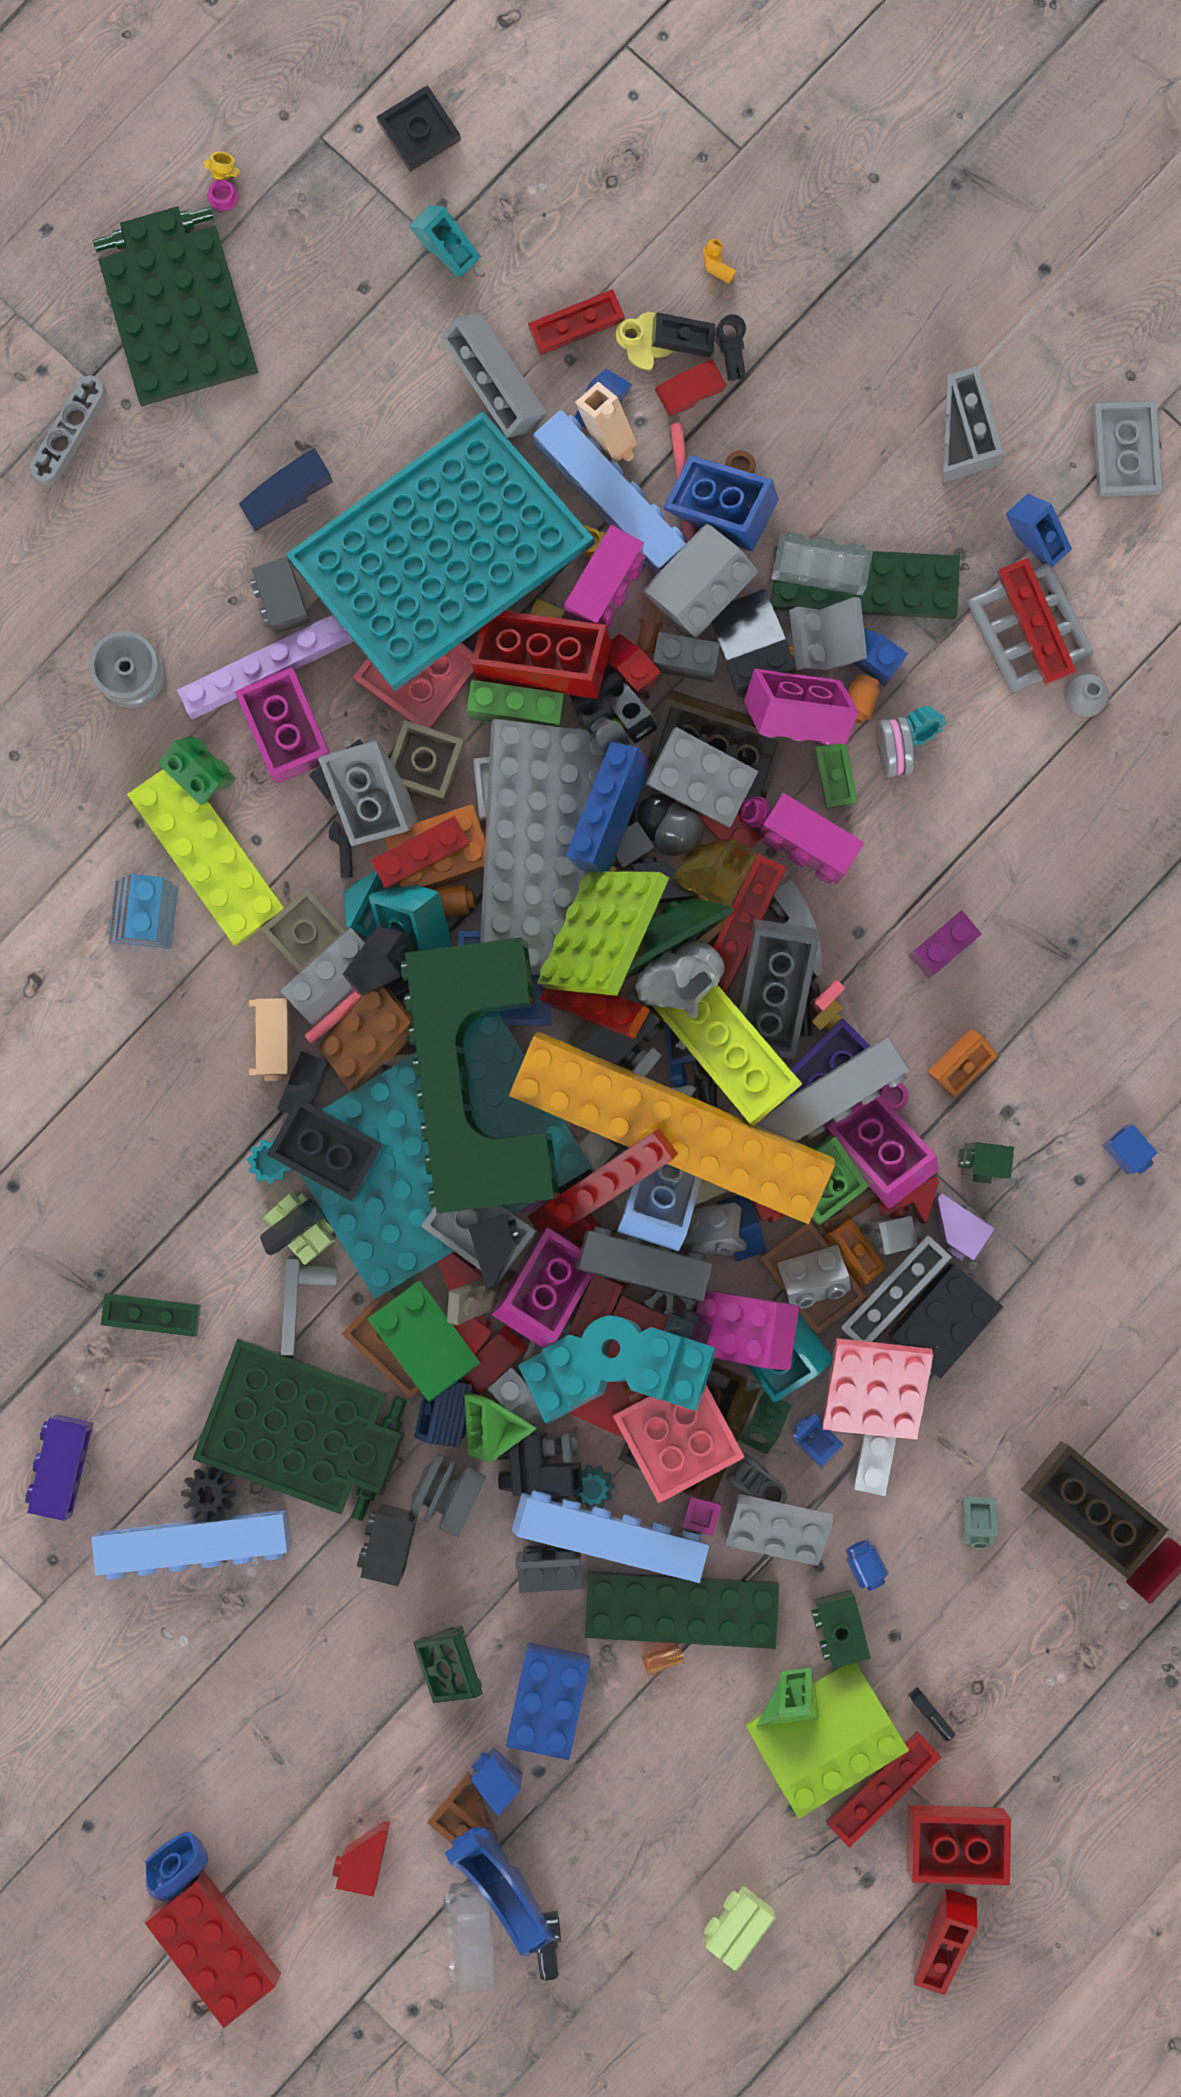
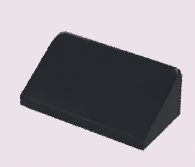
(304, 1081)
(290, 1227)

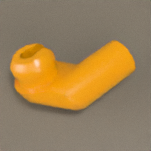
(714, 261)

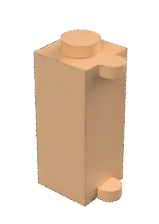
(607, 423)
(273, 1039)

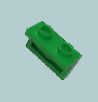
(196, 769)

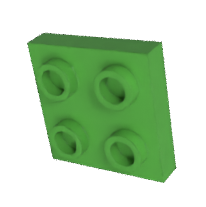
(843, 1183)

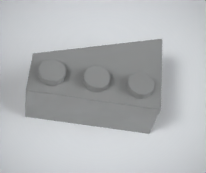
(970, 428)

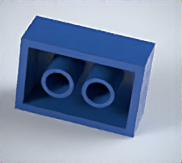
(548, 1701)

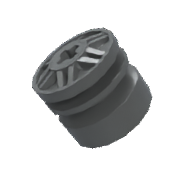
(446, 1494)

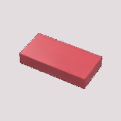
(826, 997)

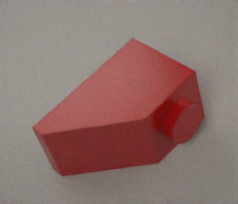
(632, 665)
(361, 1862)

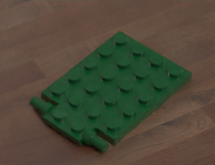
(175, 305)
(300, 1430)

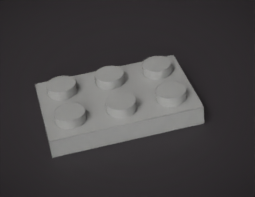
(1127, 448)
(701, 777)
(454, 1231)
(779, 1529)

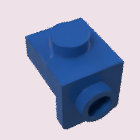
(816, 1442)

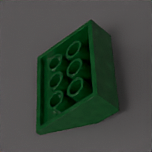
(675, 927)

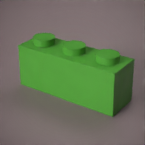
(514, 703)

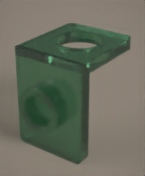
(767, 1421)

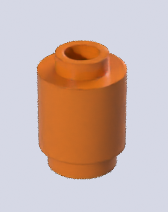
(864, 694)
(456, 899)

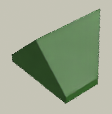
(491, 1428)
(792, 1699)

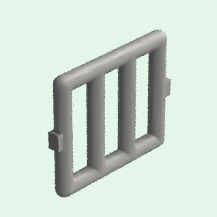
(1003, 656)

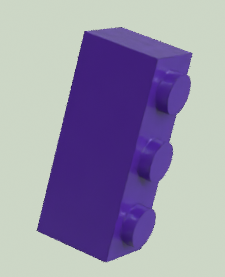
(59, 1467)

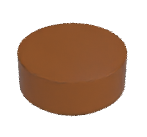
(741, 460)

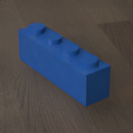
(608, 808)

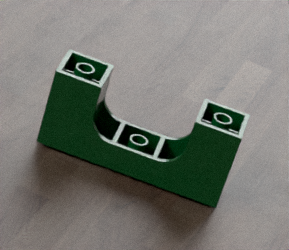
(445, 997)

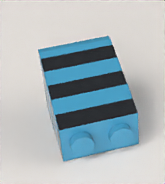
(143, 911)

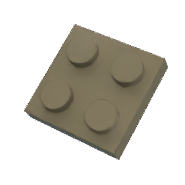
(303, 930)

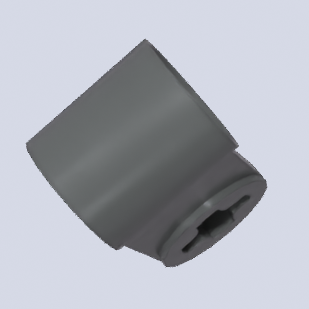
(756, 1480)

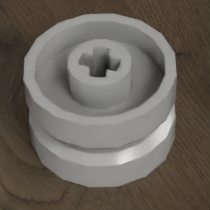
(127, 651)

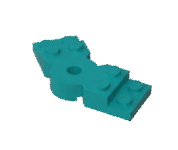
(649, 1360)

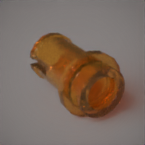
(663, 1659)

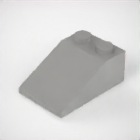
(368, 793)

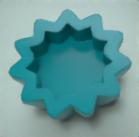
(925, 724)
(264, 1165)
(595, 1487)

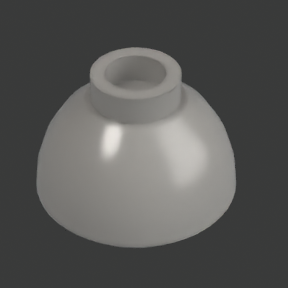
(1087, 695)

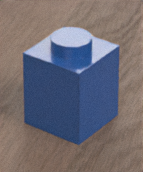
(1130, 1150)

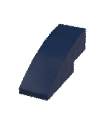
(286, 490)

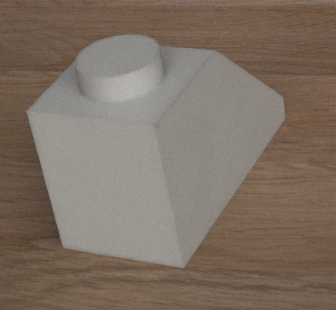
(895, 1234)
(516, 1397)

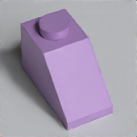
(960, 1228)

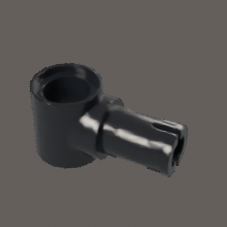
(732, 347)
(706, 1087)
(547, 1955)

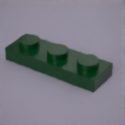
(150, 1314)

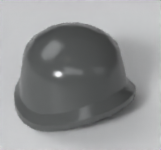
(679, 831)

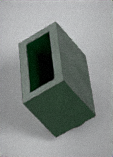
(986, 1161)
(842, 1629)

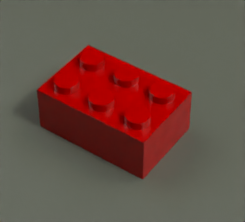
(958, 1845)

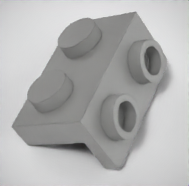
(714, 1231)
(814, 1277)

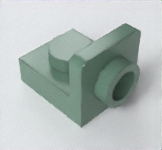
(979, 1522)

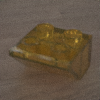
(716, 870)

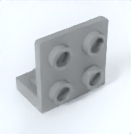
(828, 636)

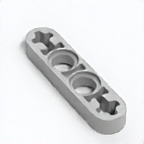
(63, 428)

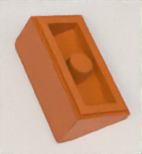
(962, 1063)
(856, 1251)

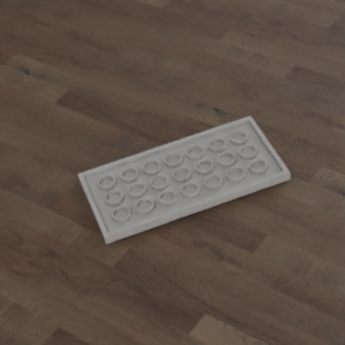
(533, 809)

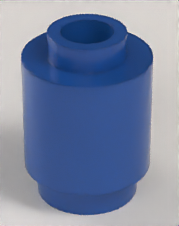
(866, 1565)

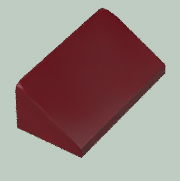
(1157, 1571)

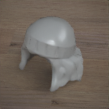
(681, 977)

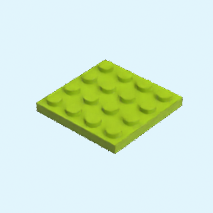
(602, 931)

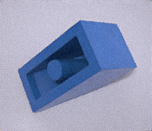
(1039, 529)
(882, 657)
(496, 1779)

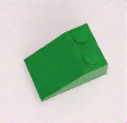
(424, 1341)

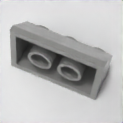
(700, 581)
(321, 983)

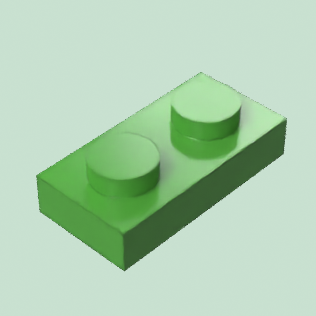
(835, 775)

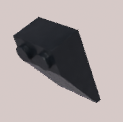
(751, 639)

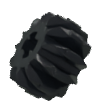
(197, 1494)

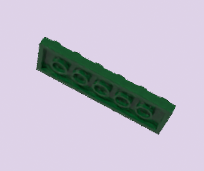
(895, 587)
(681, 1610)

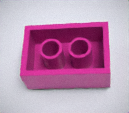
(606, 578)
(800, 707)
(283, 725)
(810, 839)
(884, 1150)
(543, 1289)
(750, 1329)

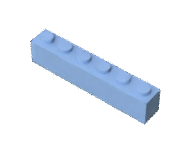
(607, 490)
(610, 1537)
(191, 1543)

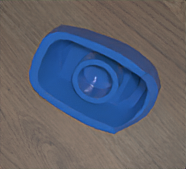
(175, 1866)

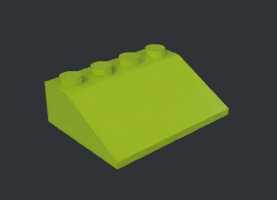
(833, 1752)

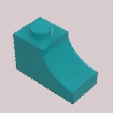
(445, 239)

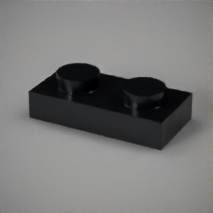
(683, 335)

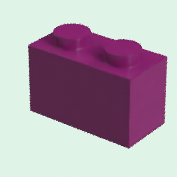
(945, 944)

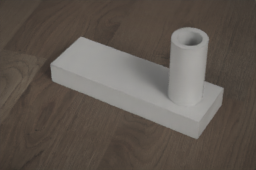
(295, 1275)

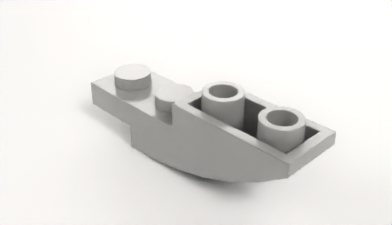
(791, 906)

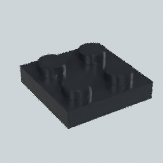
(418, 128)

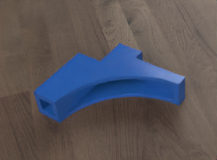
(503, 1887)

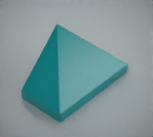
(357, 904)

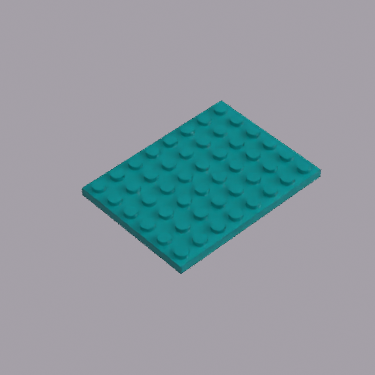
(439, 550)
(385, 1222)

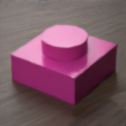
(701, 1515)

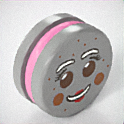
(895, 747)

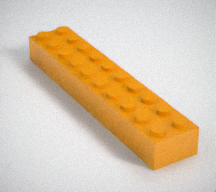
(706, 1138)

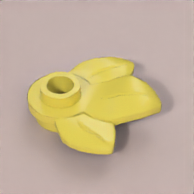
(640, 348)

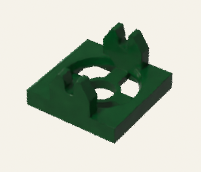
(432, 1670)

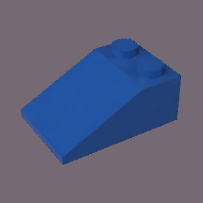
(725, 498)

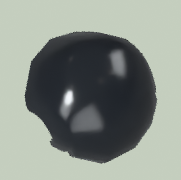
(652, 811)

